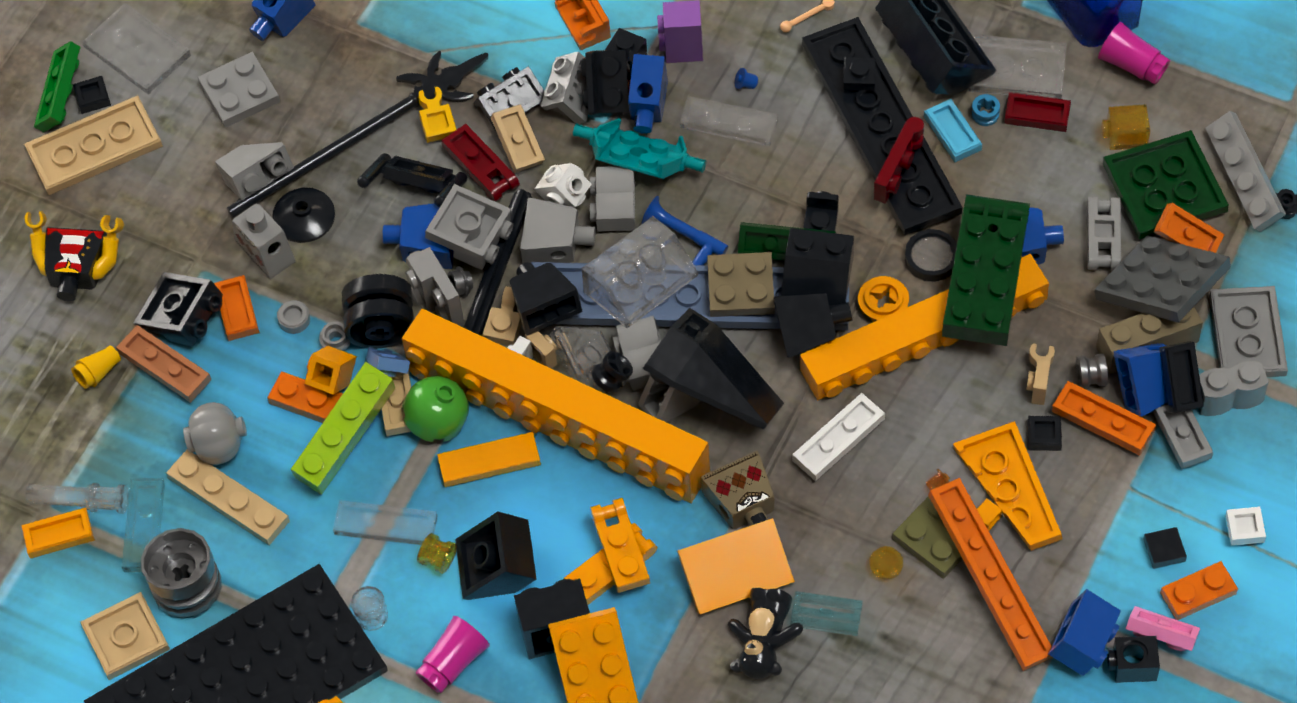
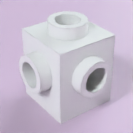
(563, 185)

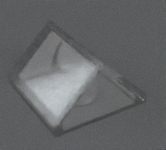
(580, 352)

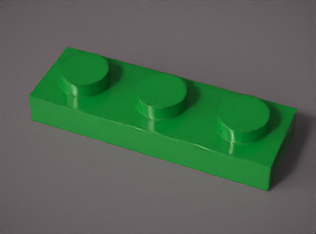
(57, 87)

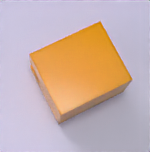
(989, 513)

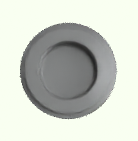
(293, 317)

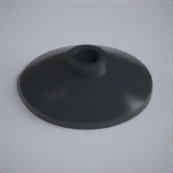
(307, 224)

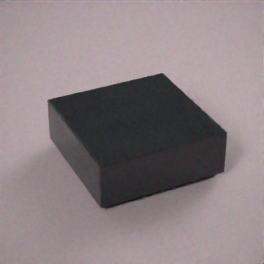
(91, 94)
(1044, 433)
(1164, 547)

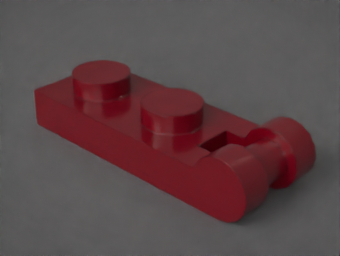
(898, 159)
(480, 162)

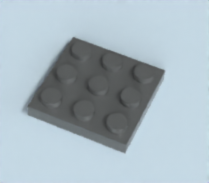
(1162, 278)

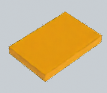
(733, 564)

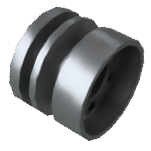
(181, 572)

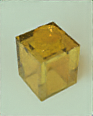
(1126, 126)

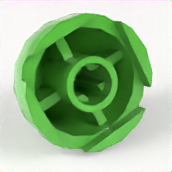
(435, 408)

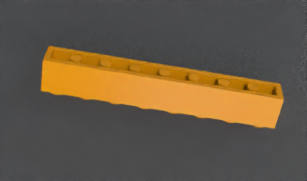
(899, 338)

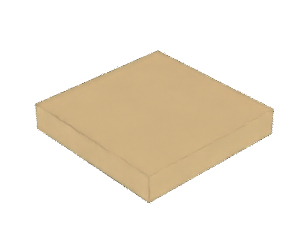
(125, 635)

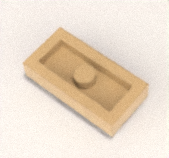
(517, 138)
(392, 410)

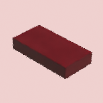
(1037, 112)

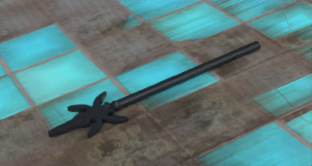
(449, 78)

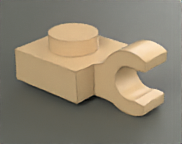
(503, 323)
(1038, 380)

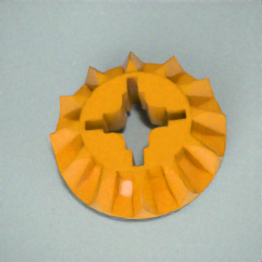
(878, 288)

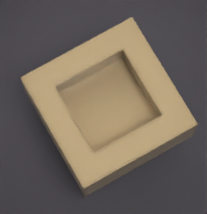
(543, 349)

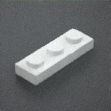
(838, 436)

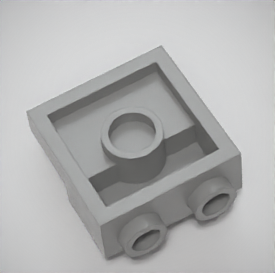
(470, 226)
(433, 287)

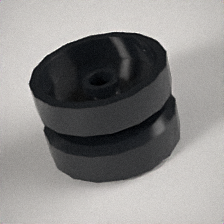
(377, 310)

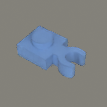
(387, 362)

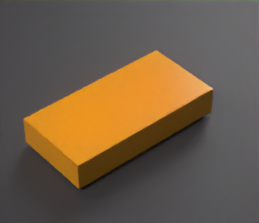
(58, 532)

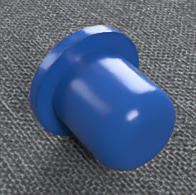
(745, 79)

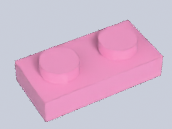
(1175, 633)

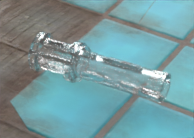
(92, 497)

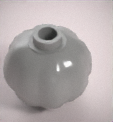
(214, 433)

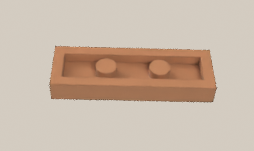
(163, 363)

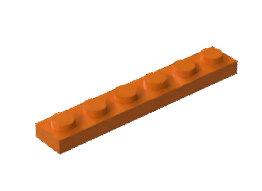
(991, 574)

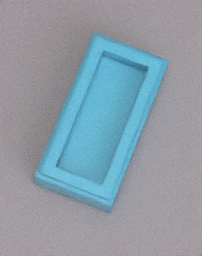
(952, 130)

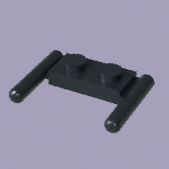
(415, 173)

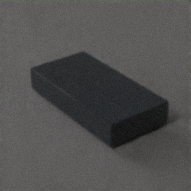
(1181, 377)

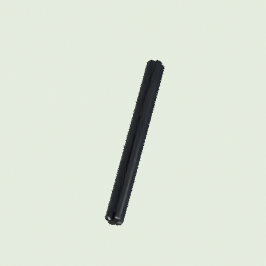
(494, 272)

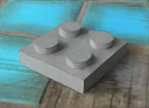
(238, 89)

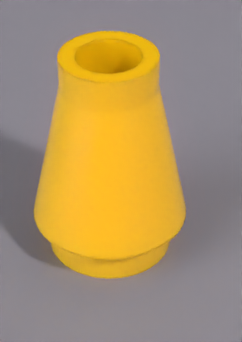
(94, 368)

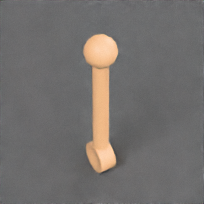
(786, 26)

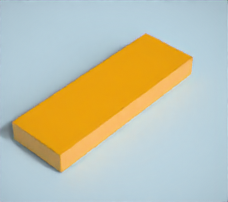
(489, 459)

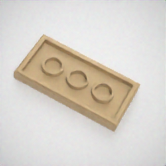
(93, 145)

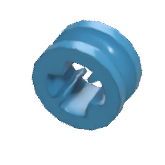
(988, 102)

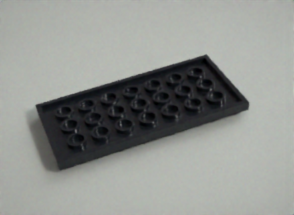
(278, 649)

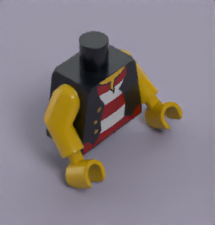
(74, 256)

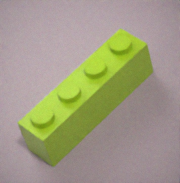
(343, 428)

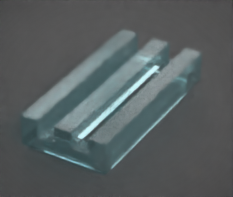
(827, 625)

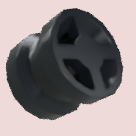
(612, 372)

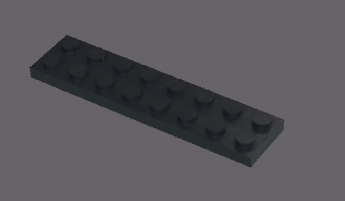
(875, 124)

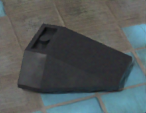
(709, 367)

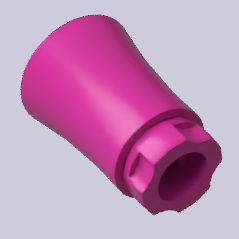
(1133, 54)
(451, 654)

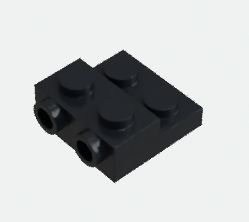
(180, 308)

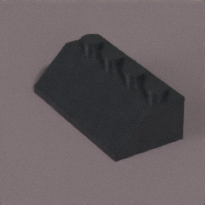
(936, 44)

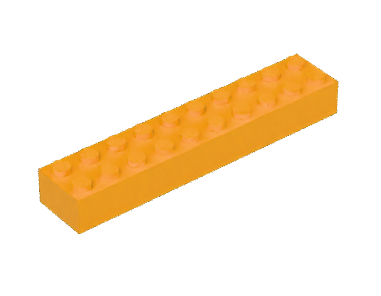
(558, 406)

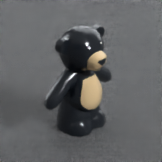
(765, 633)

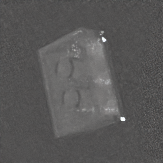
(638, 272)

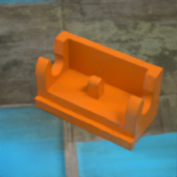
(585, 21)

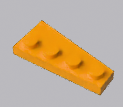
(1009, 478)

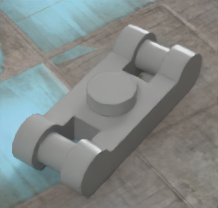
(1104, 232)

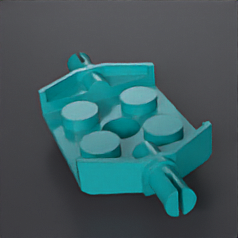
(638, 152)

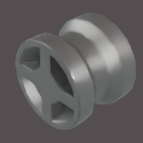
(1091, 371)

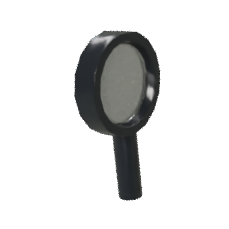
(930, 255)

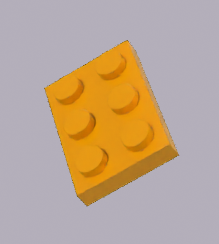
(593, 659)

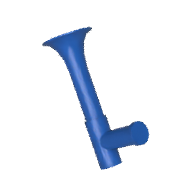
(708, 243)

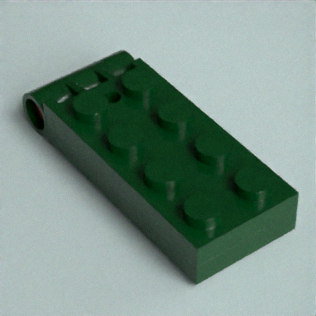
(986, 270)

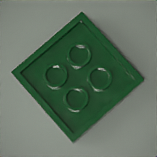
(1164, 174)

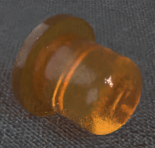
(937, 480)

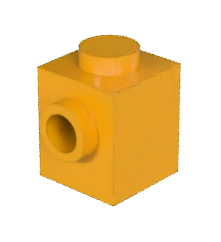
(330, 369)

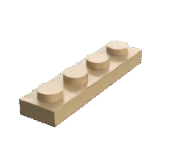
(228, 497)

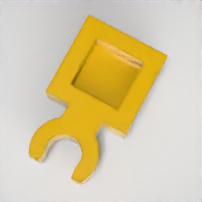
(435, 119)

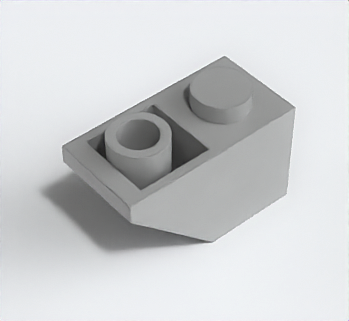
(253, 167)

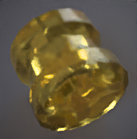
(436, 553)

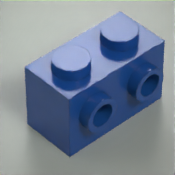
(1085, 633)

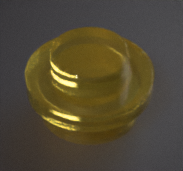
(886, 562)

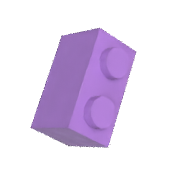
(681, 31)

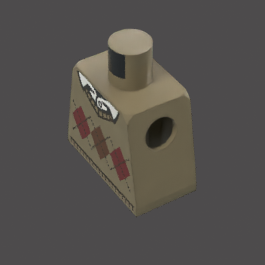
(740, 491)

